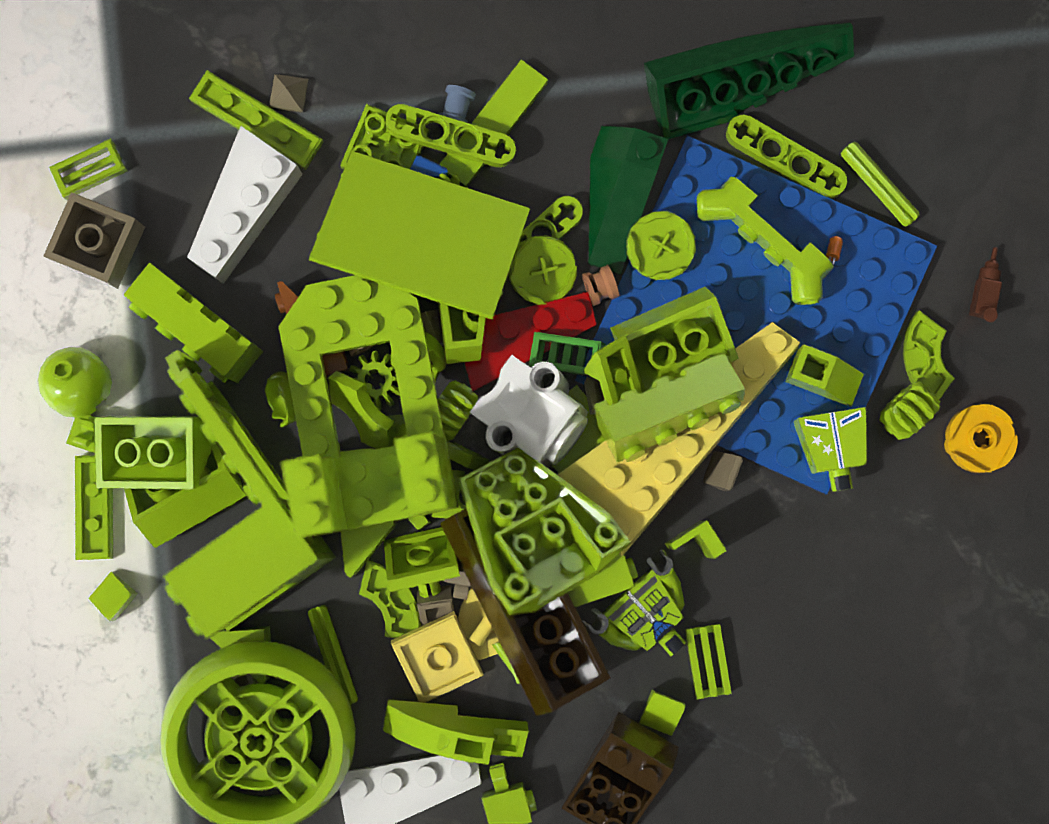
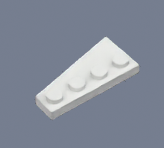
(404, 788)

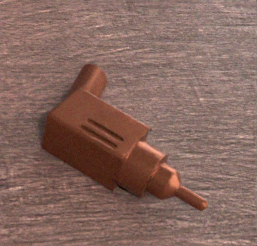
(987, 290)

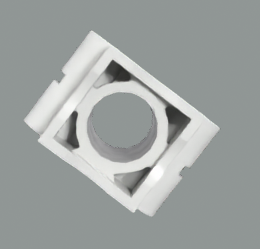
(540, 418)

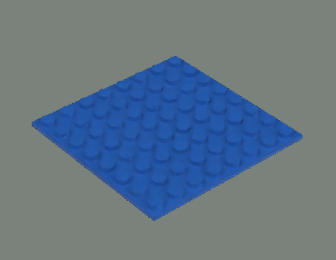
(854, 321)

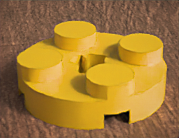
(972, 420)

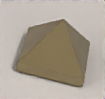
(288, 93)

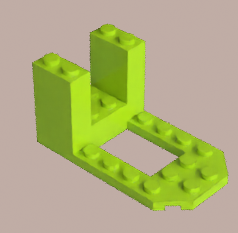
(378, 485)
(260, 554)

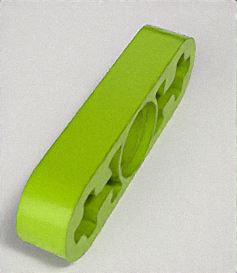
(555, 211)

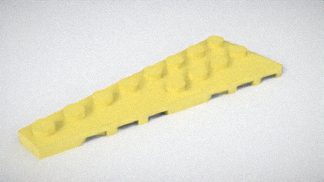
(641, 488)

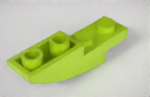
(445, 733)

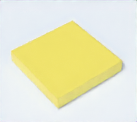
(437, 657)

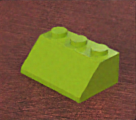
(676, 336)
(150, 452)
(169, 512)

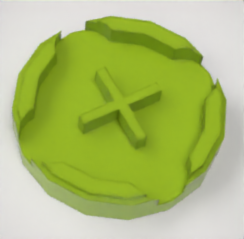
(660, 245)
(542, 269)

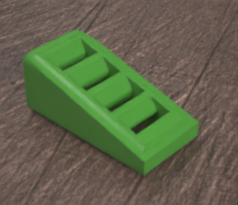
(538, 350)

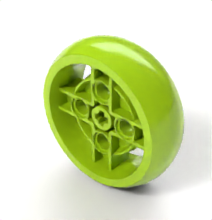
(302, 783)

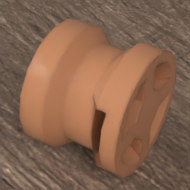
(603, 283)

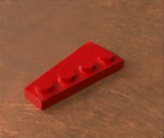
(514, 333)

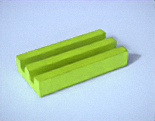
(97, 179)
(712, 691)

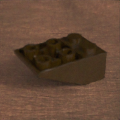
(621, 774)

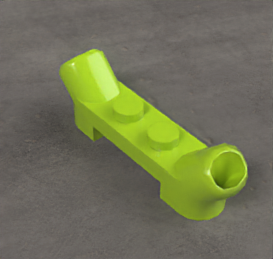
(805, 267)

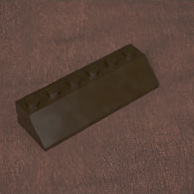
(543, 646)

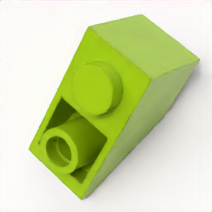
(824, 375)

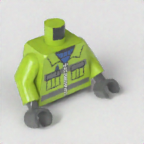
(645, 612)

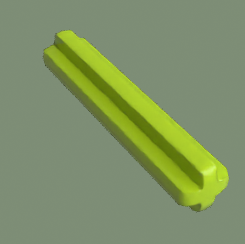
(880, 184)
(331, 649)

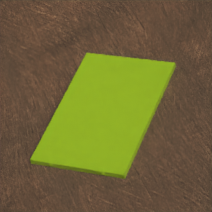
(420, 234)

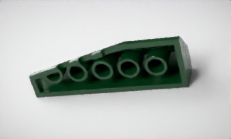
(726, 77)

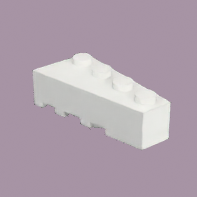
(242, 204)

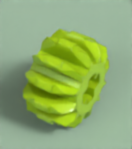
(384, 371)
(455, 407)
(909, 410)

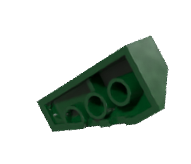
(620, 183)

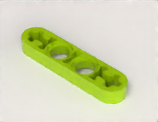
(452, 129)
(789, 151)

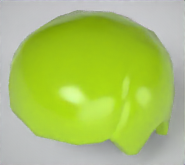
(280, 398)

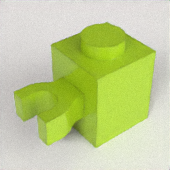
(507, 802)

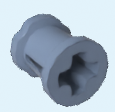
(457, 102)

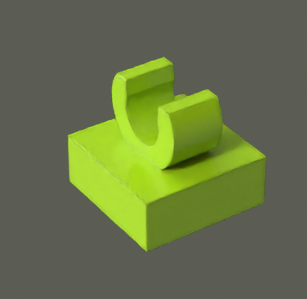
(83, 433)

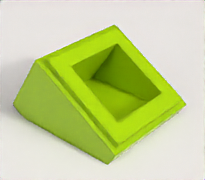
(112, 596)
(662, 712)

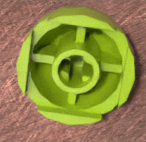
(74, 381)

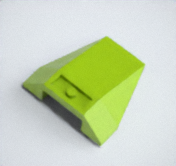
(536, 531)

